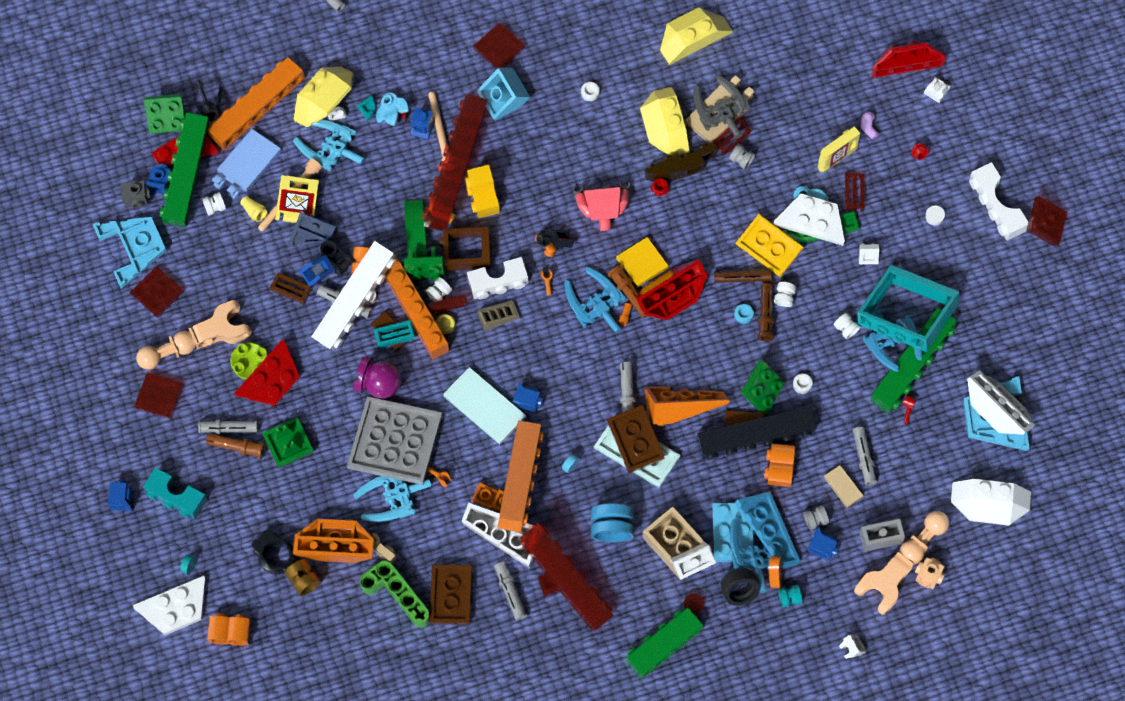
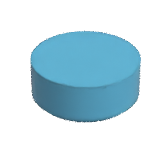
(743, 313)
(570, 463)

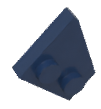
(310, 230)

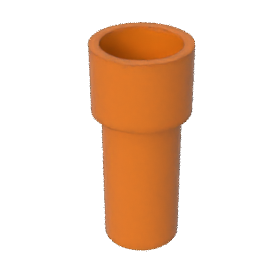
(624, 318)

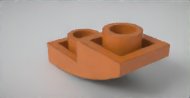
(488, 497)

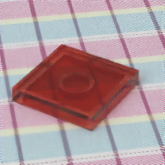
(499, 46)
(1046, 221)
(156, 292)
(159, 395)

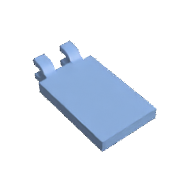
(246, 163)

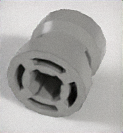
(742, 156)
(814, 518)

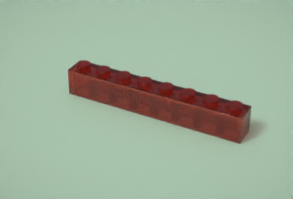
(455, 164)

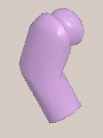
(866, 125)

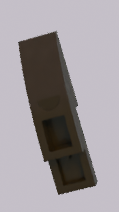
(675, 168)

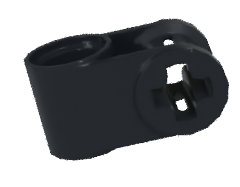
(338, 259)

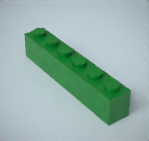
(185, 169)
(896, 384)

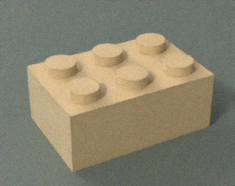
(671, 536)

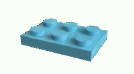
(722, 516)

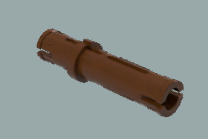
(719, 277)

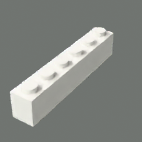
(354, 296)

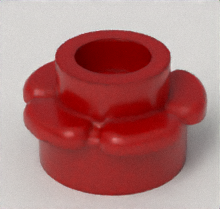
(920, 151)
(660, 183)

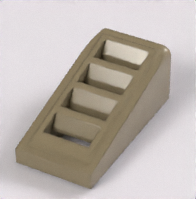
(488, 325)

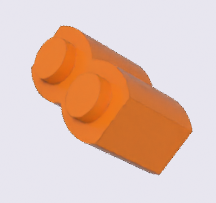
(781, 465)
(229, 629)

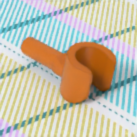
(547, 281)
(441, 476)

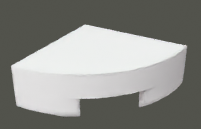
(337, 113)

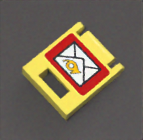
(838, 149)
(294, 200)

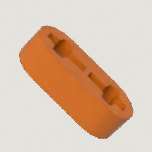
(775, 572)

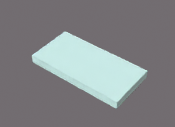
(484, 405)
(654, 473)

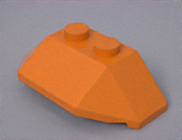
(334, 541)

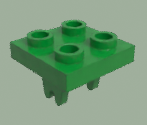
(164, 113)
(424, 267)
(763, 387)
(288, 442)

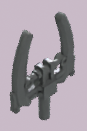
(725, 113)

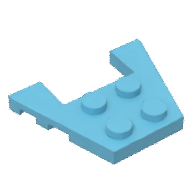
(140, 242)
(980, 428)

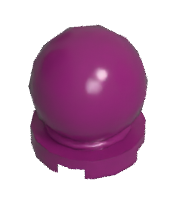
(379, 378)

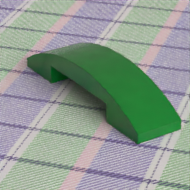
(415, 228)

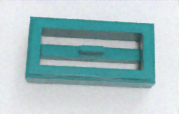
(411, 336)

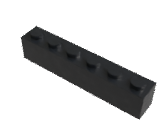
(756, 432)

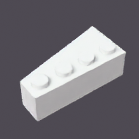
(485, 524)

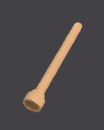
(438, 122)
(311, 168)

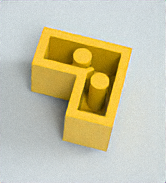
(481, 188)

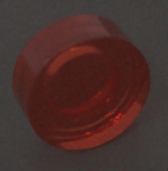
(694, 603)

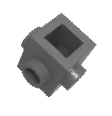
(135, 194)

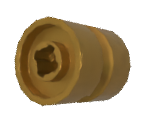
(301, 575)

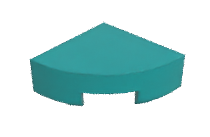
(367, 108)

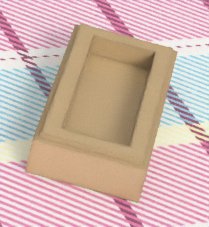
(843, 486)

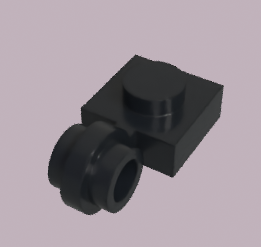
(560, 238)

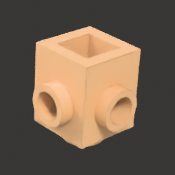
(929, 579)

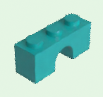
(188, 503)

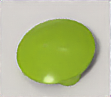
(247, 358)

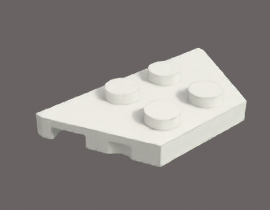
(813, 218)
(175, 607)

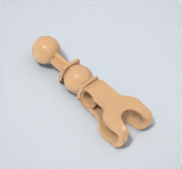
(199, 336)
(910, 553)

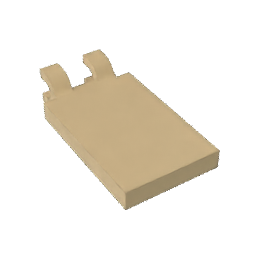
(720, 93)

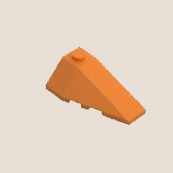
(673, 406)

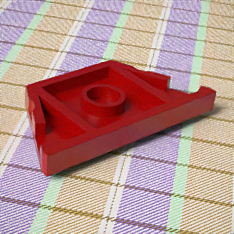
(271, 378)

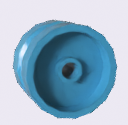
(612, 523)

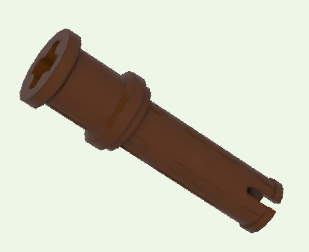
(766, 320)

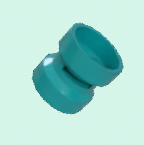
(790, 596)

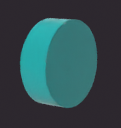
(188, 564)

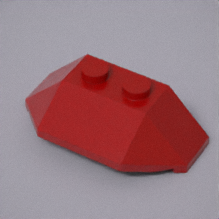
(907, 58)
(673, 291)

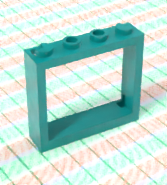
(917, 285)

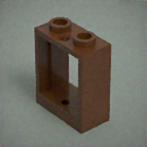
(470, 263)

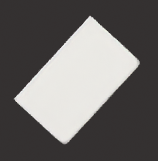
(693, 560)

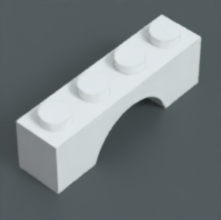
(1009, 221)

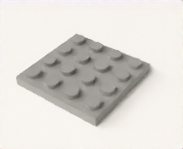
(394, 440)

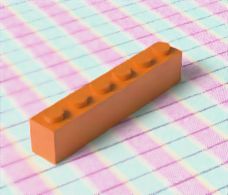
(256, 103)
(416, 311)
(519, 476)

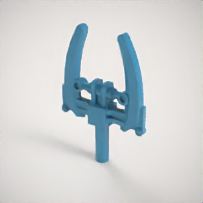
(600, 307)
(877, 348)
(754, 562)

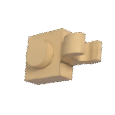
(386, 552)

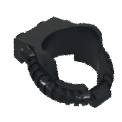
(265, 542)

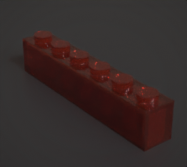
(565, 577)

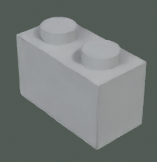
(882, 535)

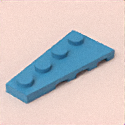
(768, 525)

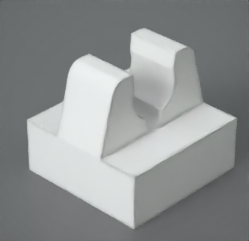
(937, 89)
(869, 254)
(854, 644)

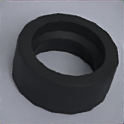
(736, 577)

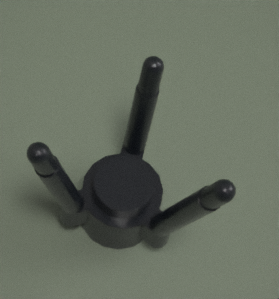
(209, 108)

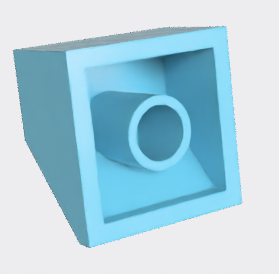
(503, 92)

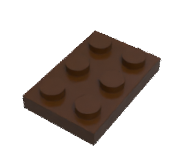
(635, 439)
(450, 594)

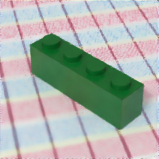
(664, 643)

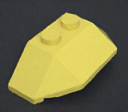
(692, 33)
(322, 94)
(665, 122)

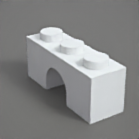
(483, 285)

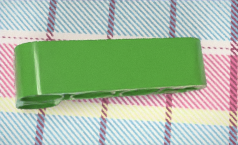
(399, 595)

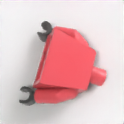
(602, 203)

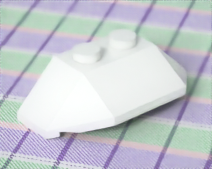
(998, 405)
(990, 501)

